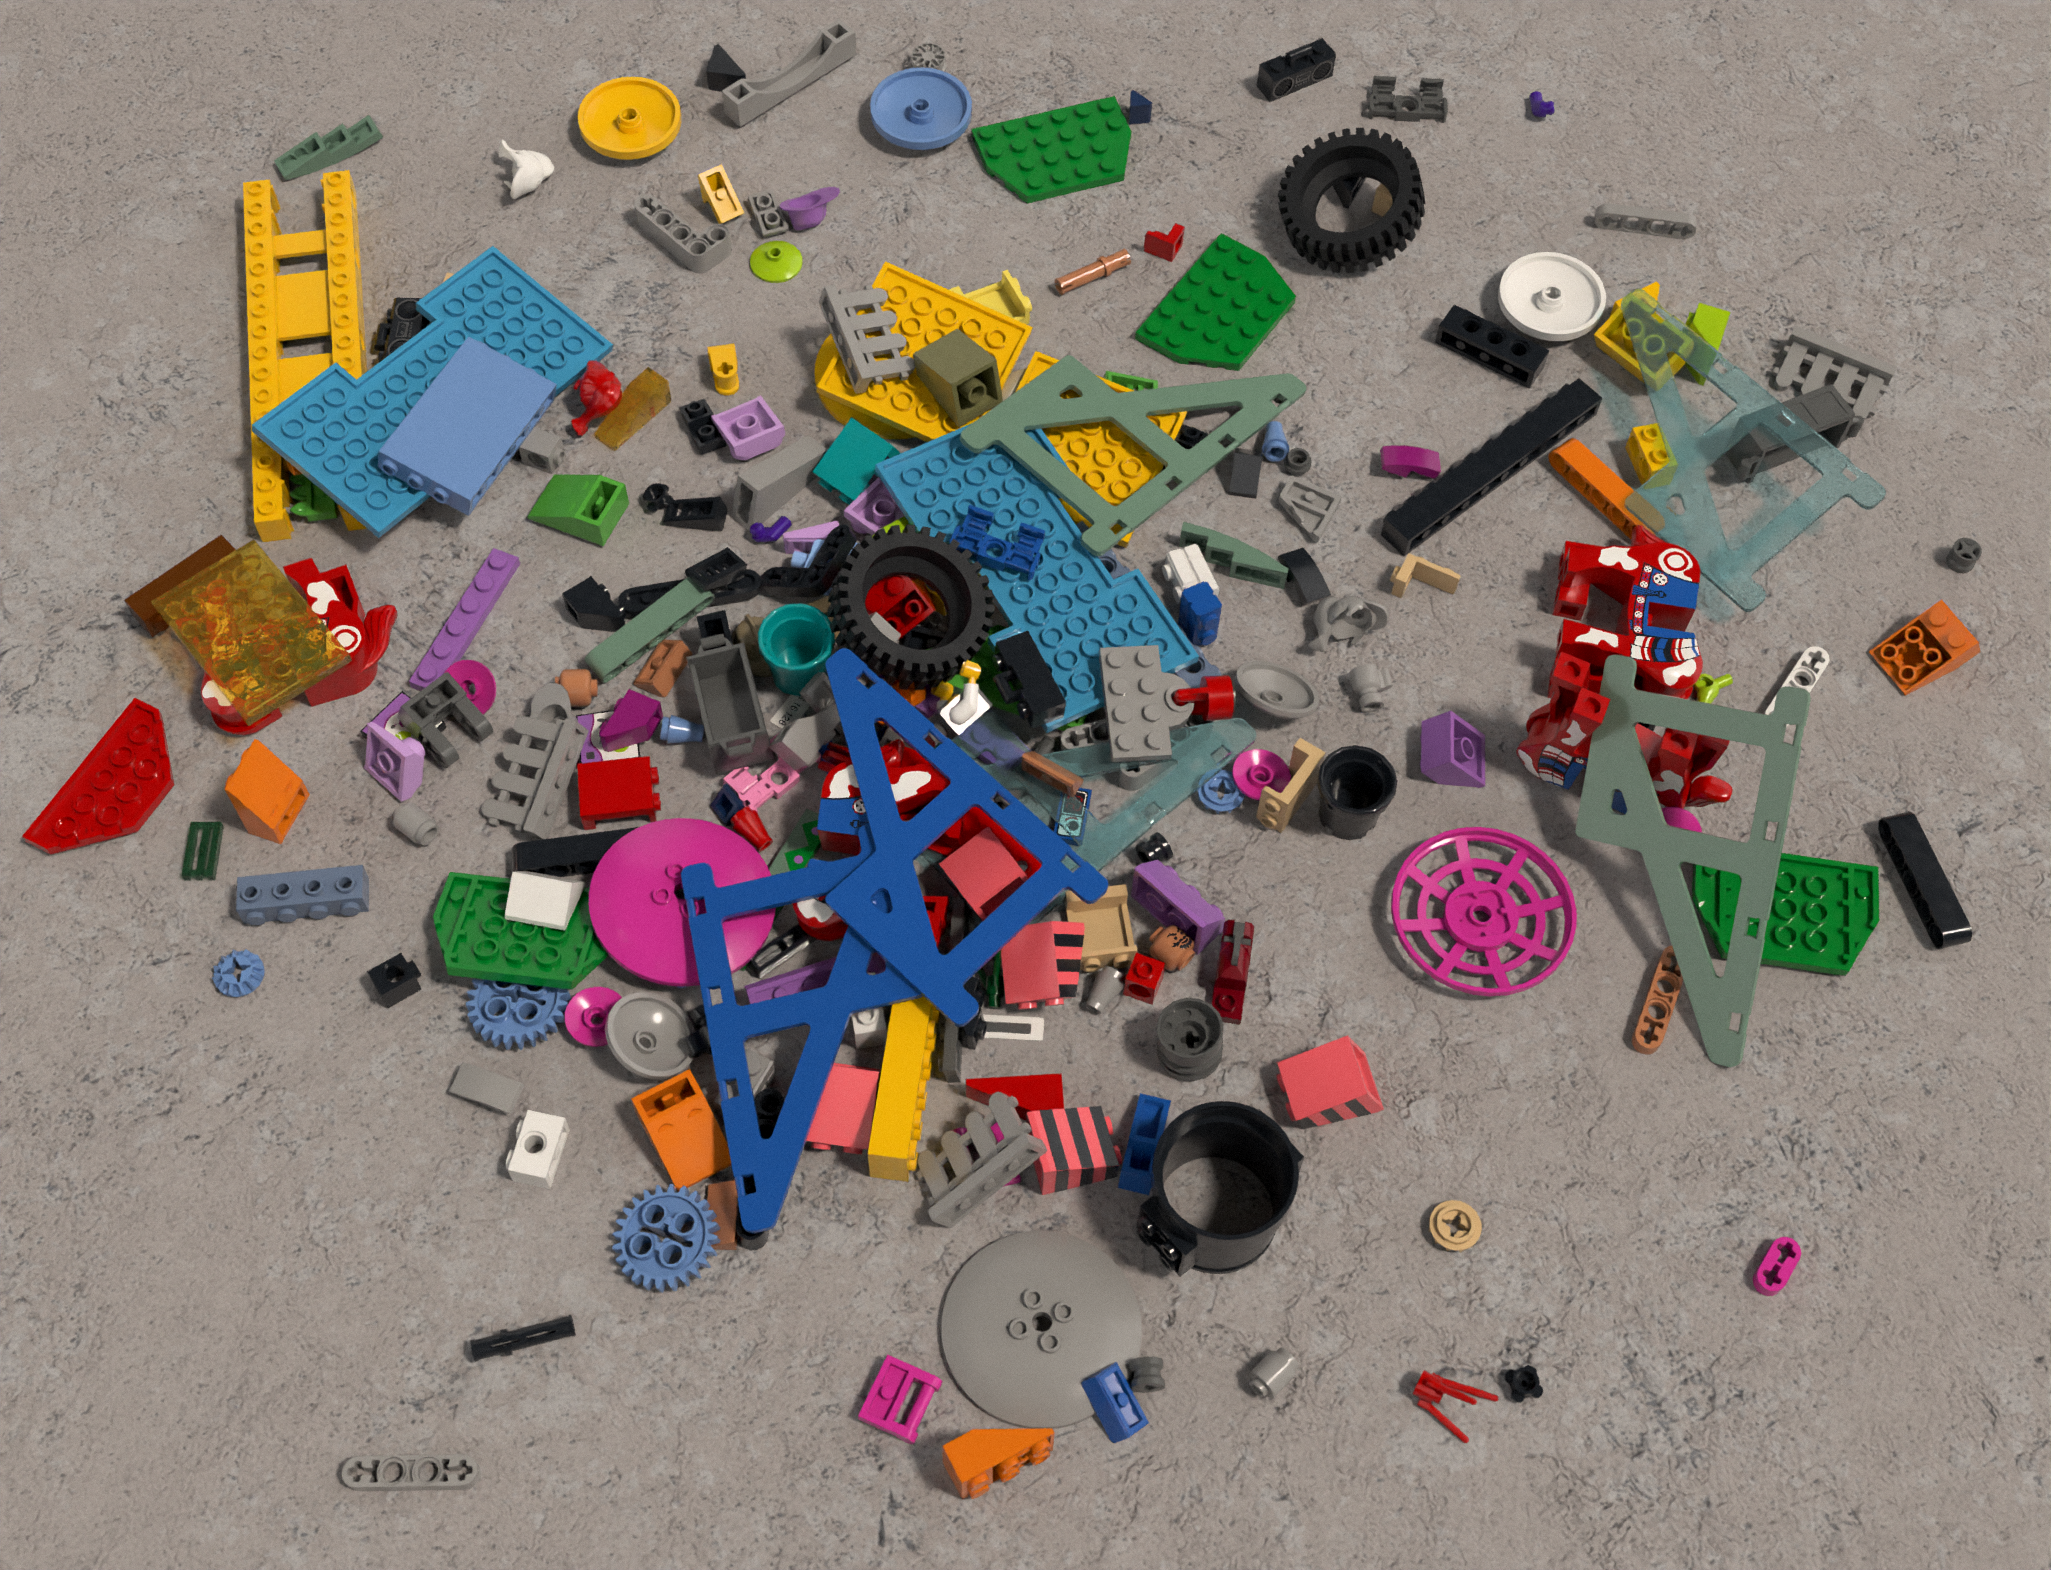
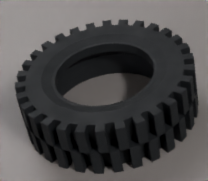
(1342, 159)
(940, 568)

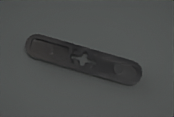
(639, 598)

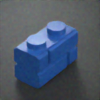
(1200, 614)

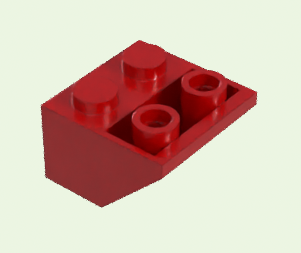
(900, 601)

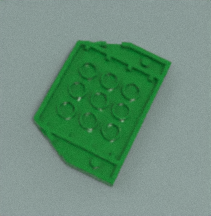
(1057, 149)
(1219, 308)
(1816, 916)
(487, 946)

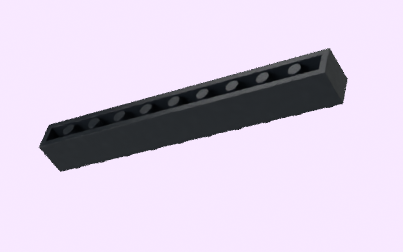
(1490, 466)

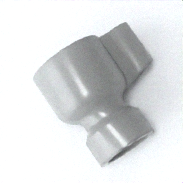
(1367, 682)

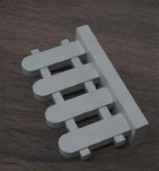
(851, 342)
(1832, 357)
(551, 780)
(988, 1174)

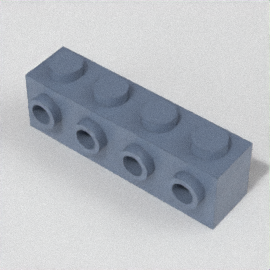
(302, 894)

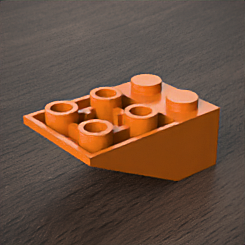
(1926, 649)
(265, 793)
(683, 1130)
(993, 1454)

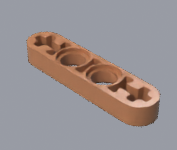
(1663, 1000)

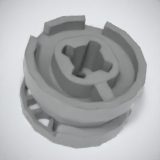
(927, 58)

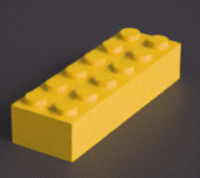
(902, 1090)

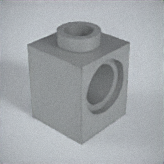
(542, 450)

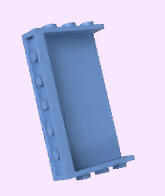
(467, 426)

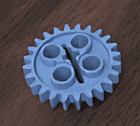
(517, 1002)
(654, 1265)

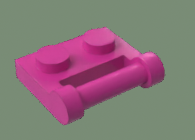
(890, 1393)

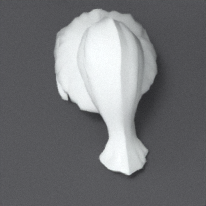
(528, 169)

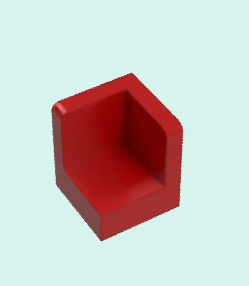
(1165, 245)

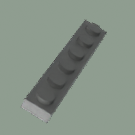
(951, 1035)

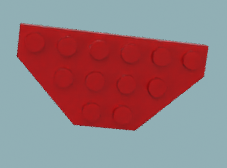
(112, 787)

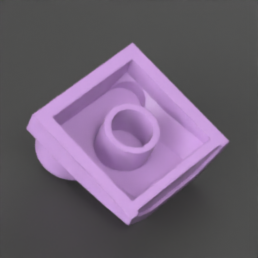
(750, 429)
(873, 509)
(394, 761)

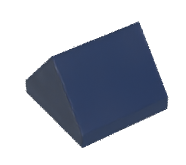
(1139, 109)
(726, 804)

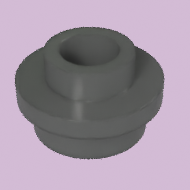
(1297, 455)

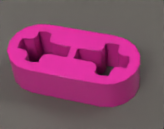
(1783, 1269)

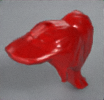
(599, 394)

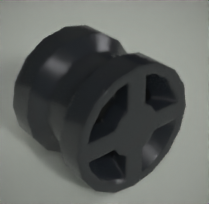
(1155, 849)

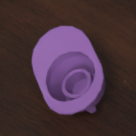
(810, 208)

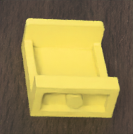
(1003, 298)

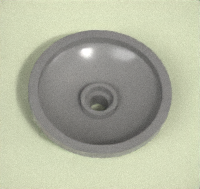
(1276, 690)
(656, 1025)

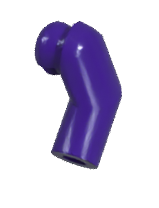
(1539, 106)
(770, 534)

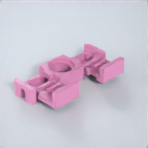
(759, 792)

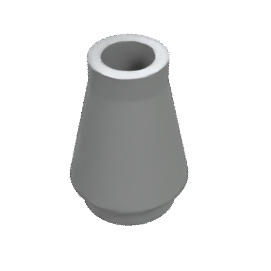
(1105, 988)

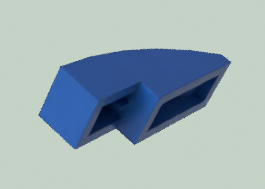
(1144, 1135)

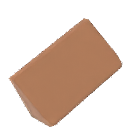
(663, 667)
(1051, 773)
(724, 1203)

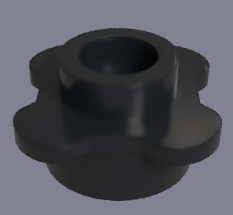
(657, 497)
(1526, 1374)

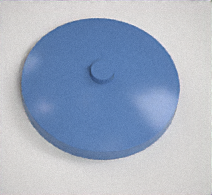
(921, 108)

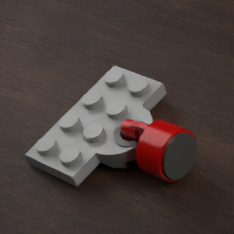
(1148, 703)

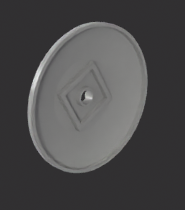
(1027, 1373)

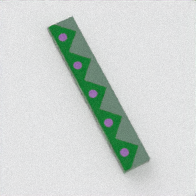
(797, 850)

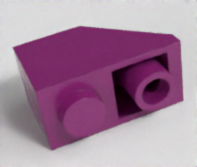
(632, 721)

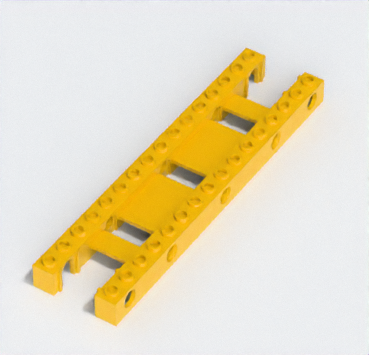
(297, 309)

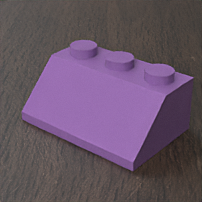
(1175, 903)

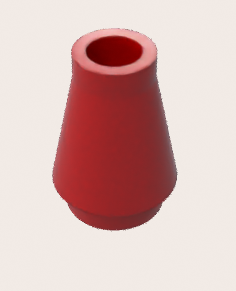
(751, 828)

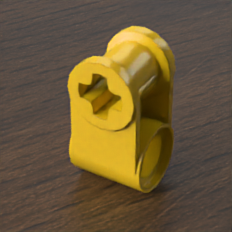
(724, 368)

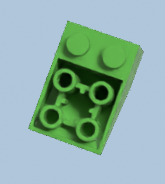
(582, 506)

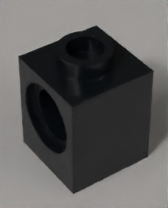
(395, 991)

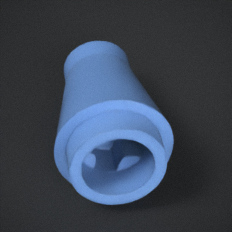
(1275, 443)
(680, 730)

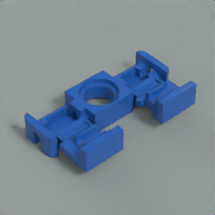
(1018, 559)

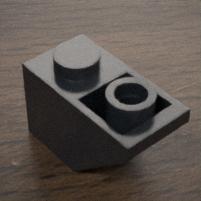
(592, 606)

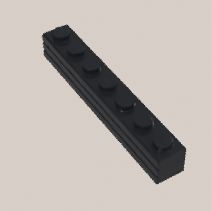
(780, 951)

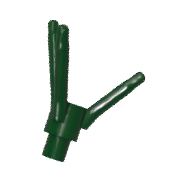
(993, 983)

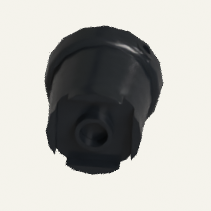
(1354, 790)

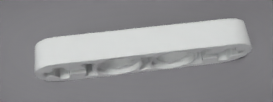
(1802, 669)

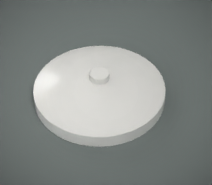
(1551, 296)

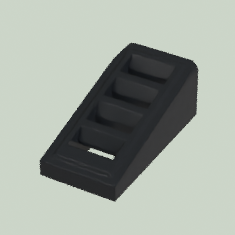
(712, 518)
(726, 558)

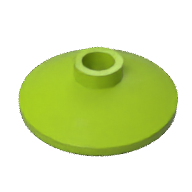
(776, 261)

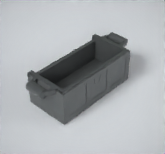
(1820, 409)
(729, 705)

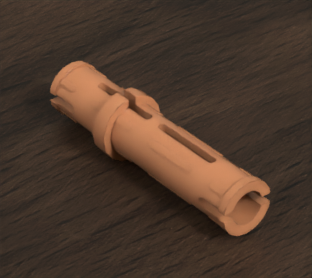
(1102, 267)

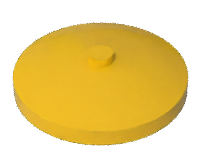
(629, 118)

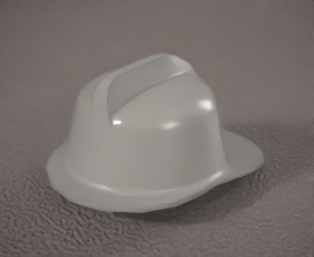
(551, 703)

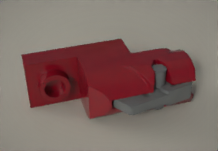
(1232, 970)

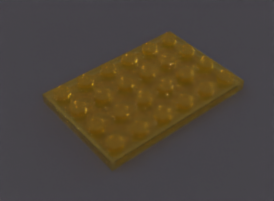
(251, 632)

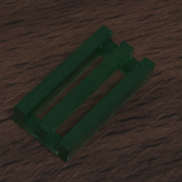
(200, 872)

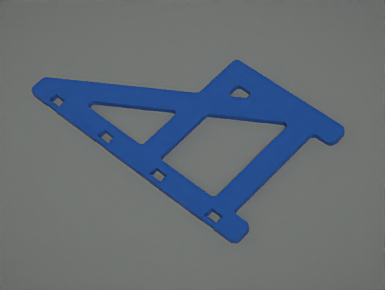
(905, 933)
(823, 1009)

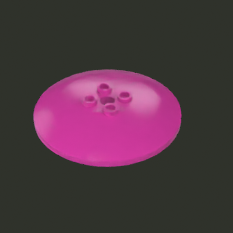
(642, 918)

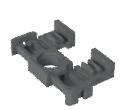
(1386, 106)

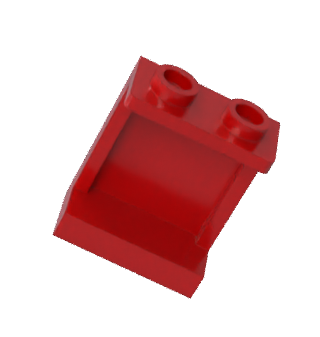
(617, 790)

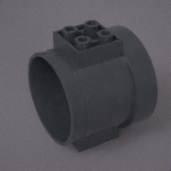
(1230, 1133)

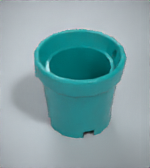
(795, 645)

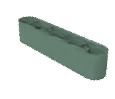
(647, 629)

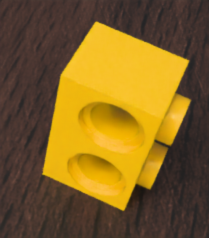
(1646, 451)

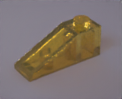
(639, 404)

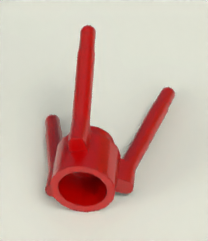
(1433, 1387)

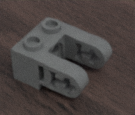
(435, 704)

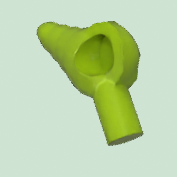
(1708, 688)

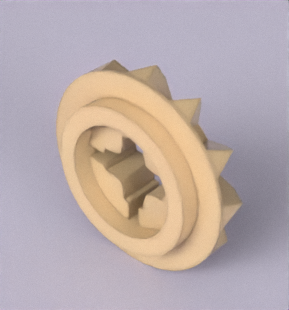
(1468, 1221)

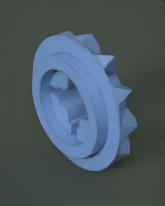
(1230, 800)
(250, 977)

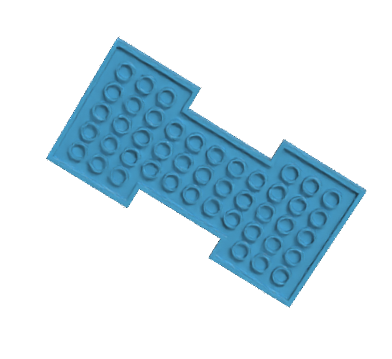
(340, 423)
(1072, 599)

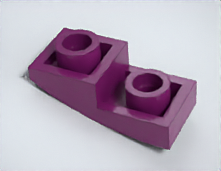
(1404, 459)

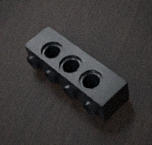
(1491, 346)

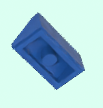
(1114, 1403)

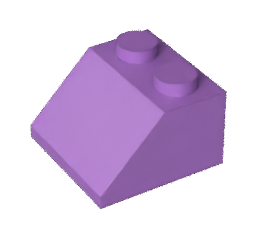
(1452, 751)

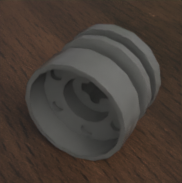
(1191, 1023)

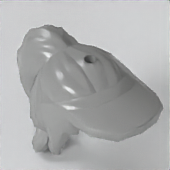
(1346, 619)

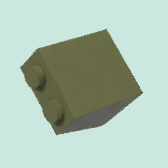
(959, 376)

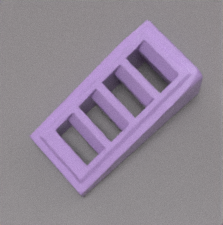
(805, 537)

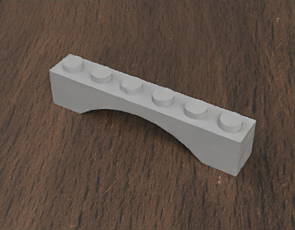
(752, 97)
(802, 738)

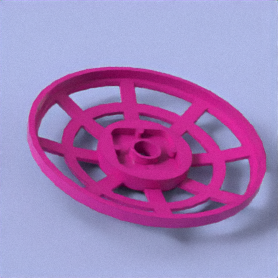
(1484, 897)

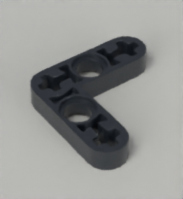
(819, 576)

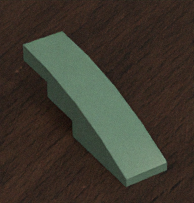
(337, 145)
(1242, 559)

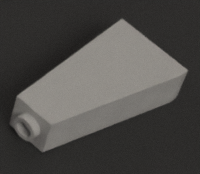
(775, 481)

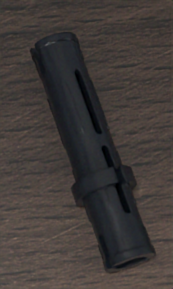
(483, 1347)

